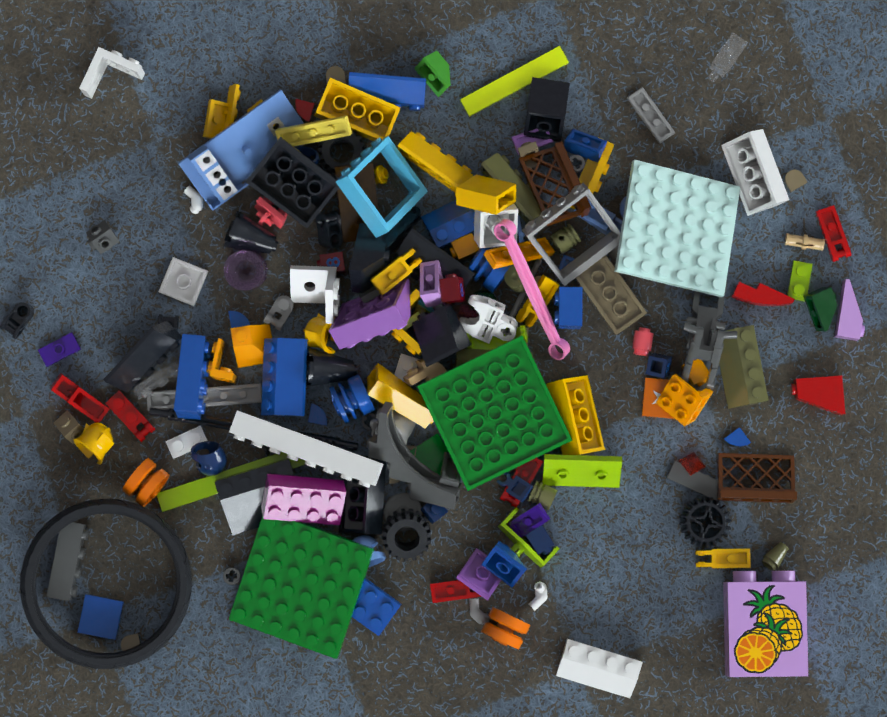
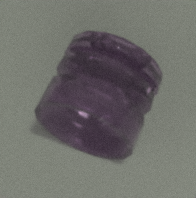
(234, 270)

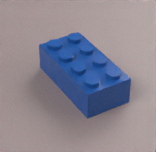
(191, 377)

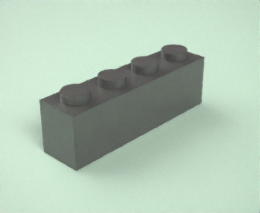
(66, 562)

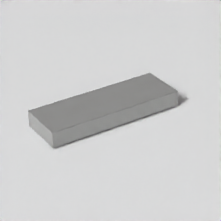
(651, 115)

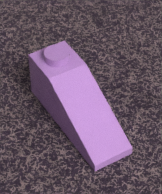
(849, 318)

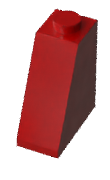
(821, 392)

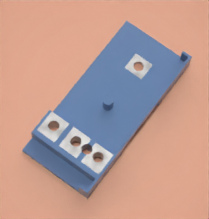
(238, 150)

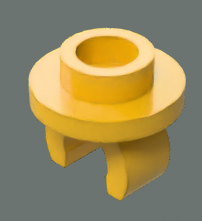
(381, 174)

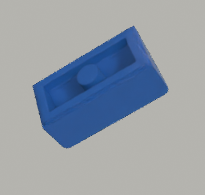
(585, 145)

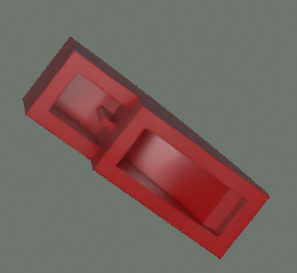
(761, 295)
(79, 398)

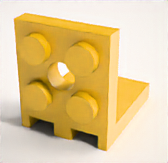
(412, 346)

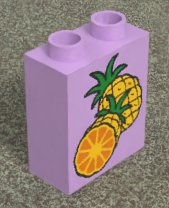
(765, 626)

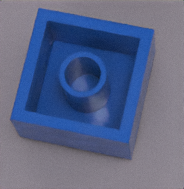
(568, 308)

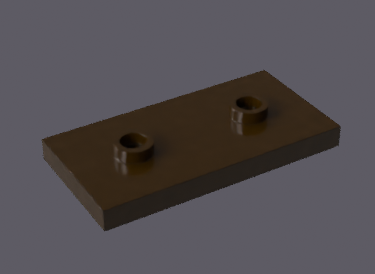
(349, 216)

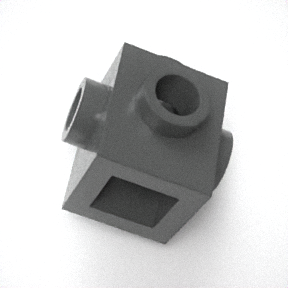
(102, 237)

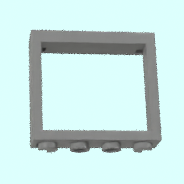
(592, 254)

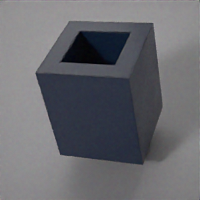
(659, 365)
(540, 540)

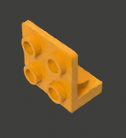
(224, 374)
(683, 400)

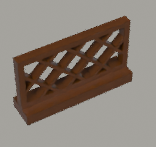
(567, 173)
(756, 494)

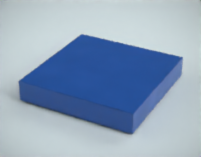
(100, 617)

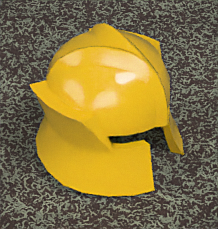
(317, 333)
(95, 440)

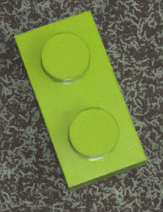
(799, 280)

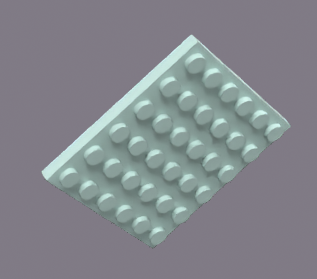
(677, 228)

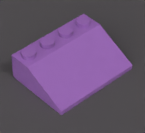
(379, 316)

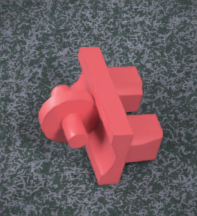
(269, 214)

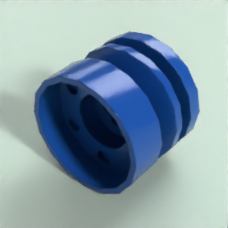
(492, 276)
(351, 399)

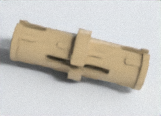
(804, 242)

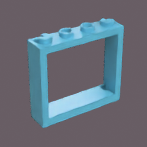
(360, 200)

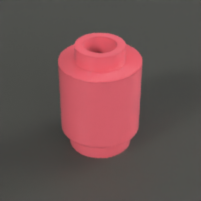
(642, 341)

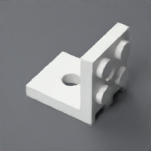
(98, 65)
(323, 292)

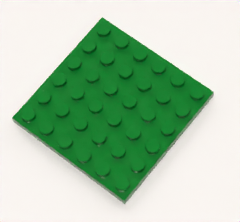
(494, 413)
(301, 585)

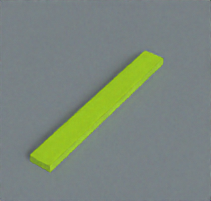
(206, 486)

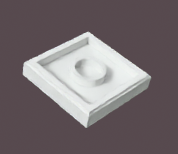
(183, 281)

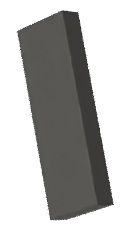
(697, 482)

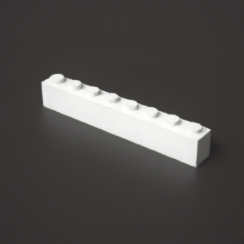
(306, 448)

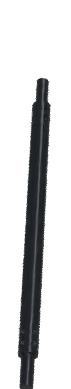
(223, 423)

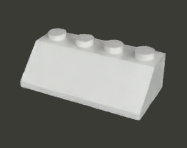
(755, 172)
(599, 668)

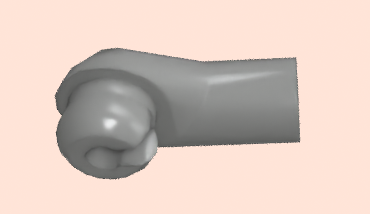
(479, 616)

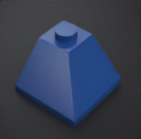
(504, 564)

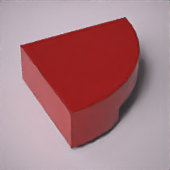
(304, 109)

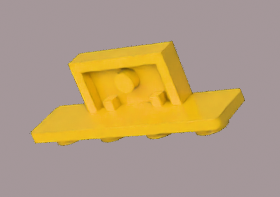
(220, 113)
(593, 170)

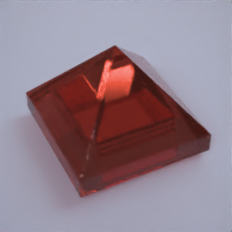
(692, 463)

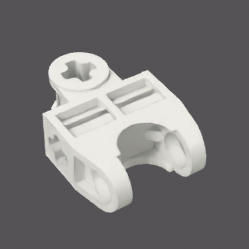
(497, 324)

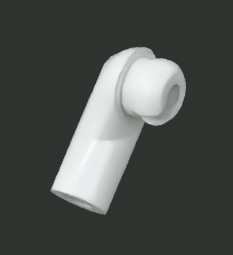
(196, 200)
(540, 595)

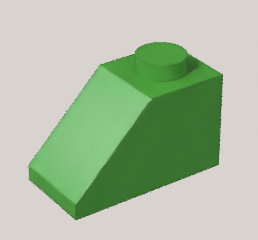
(436, 72)

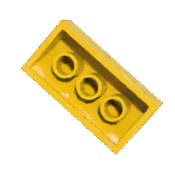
(366, 113)
(433, 161)
(578, 412)

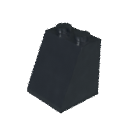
(546, 109)
(440, 334)

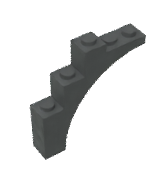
(404, 466)

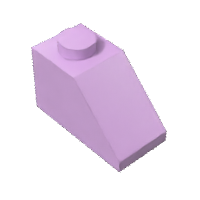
(429, 283)

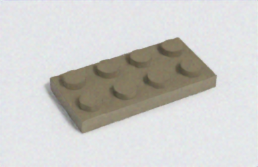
(611, 295)

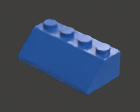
(393, 89)
(449, 223)
(284, 377)

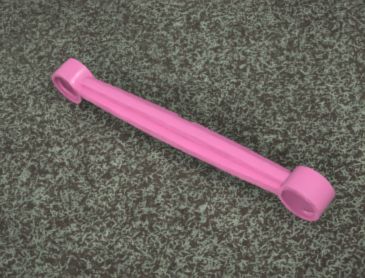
(532, 289)

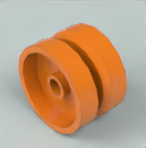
(145, 483)
(505, 628)

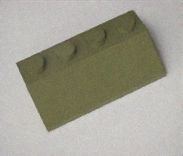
(498, 168)
(742, 369)

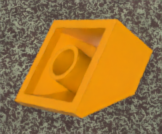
(249, 344)

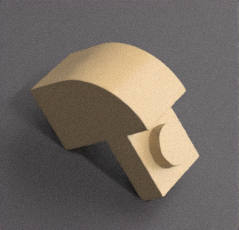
(415, 375)

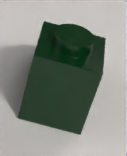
(821, 307)

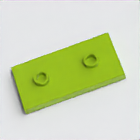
(582, 470)

